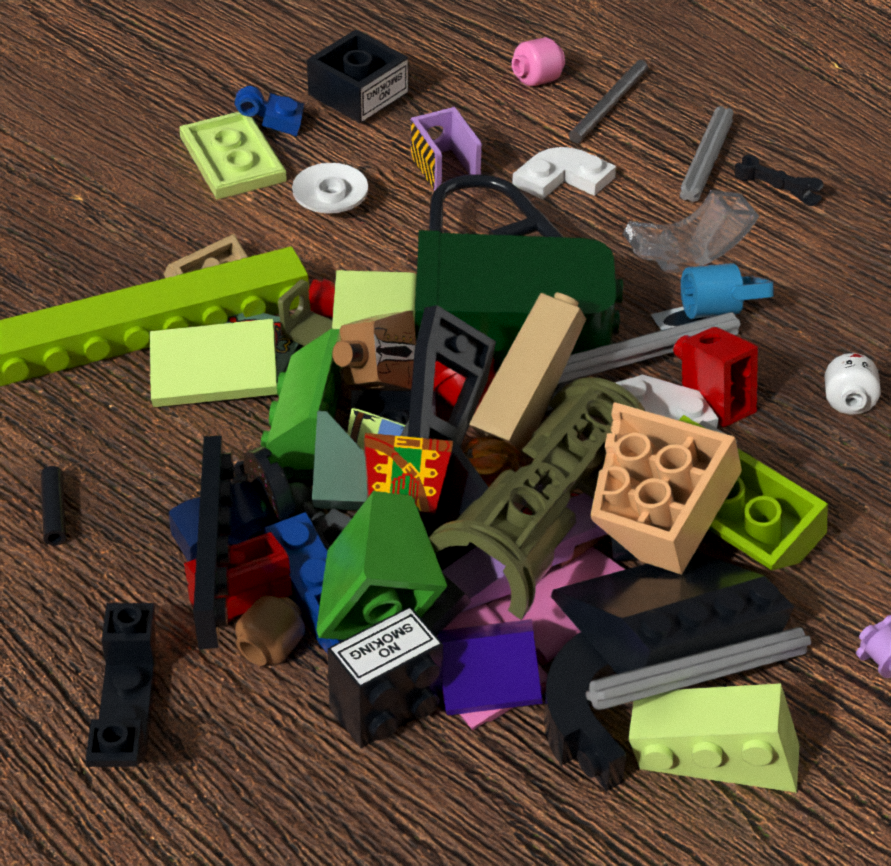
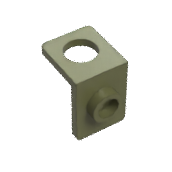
(304, 324)

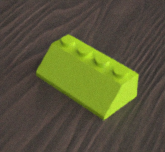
(769, 515)

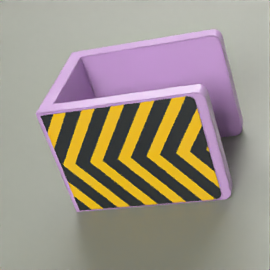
(455, 137)

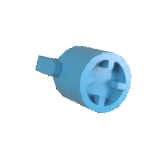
(719, 290)

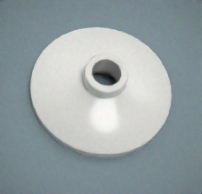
(330, 188)

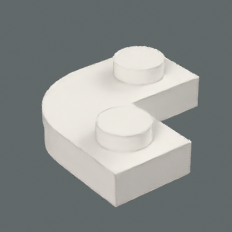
(563, 164)

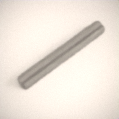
(706, 154)

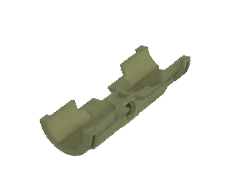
(559, 466)

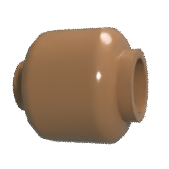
(269, 630)

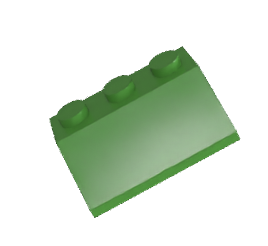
(306, 387)

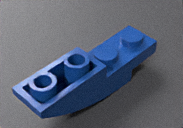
(307, 567)

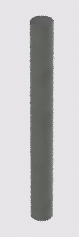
(607, 102)

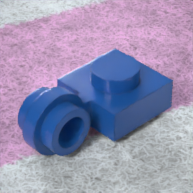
(278, 112)

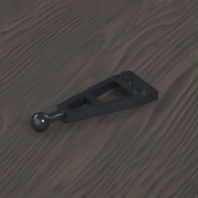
(463, 350)

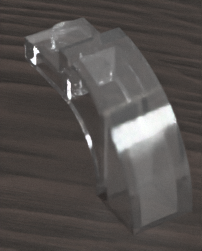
(696, 239)

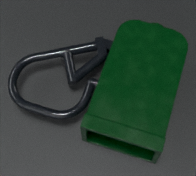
(500, 275)

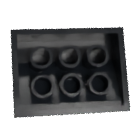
(660, 615)

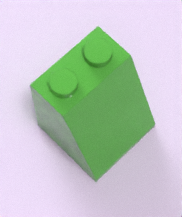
(378, 568)

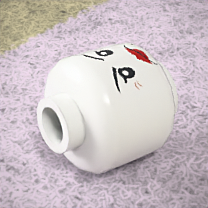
(852, 379)

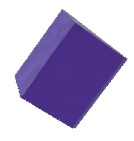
(490, 667)

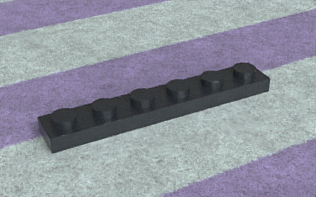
(212, 544)

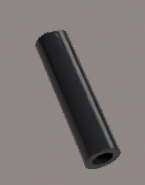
(53, 506)

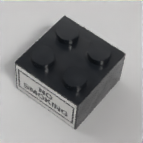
(357, 76)
(385, 676)

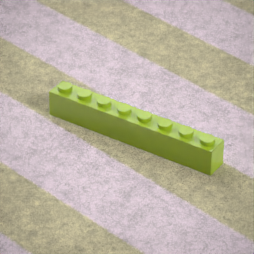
(123, 318)

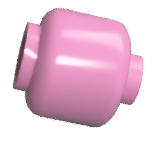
(538, 61)

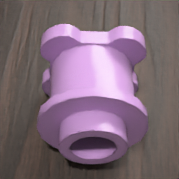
(877, 645)

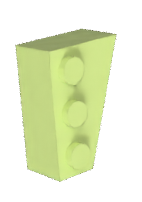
(719, 735)

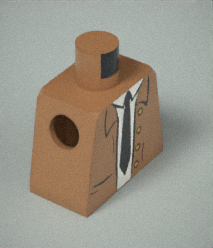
(378, 352)

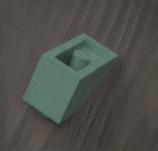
(338, 468)

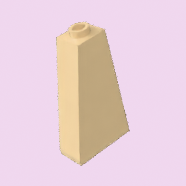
(530, 372)

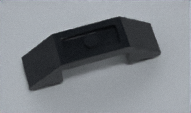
(128, 687)

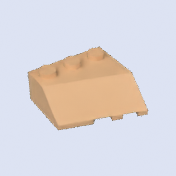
(662, 485)

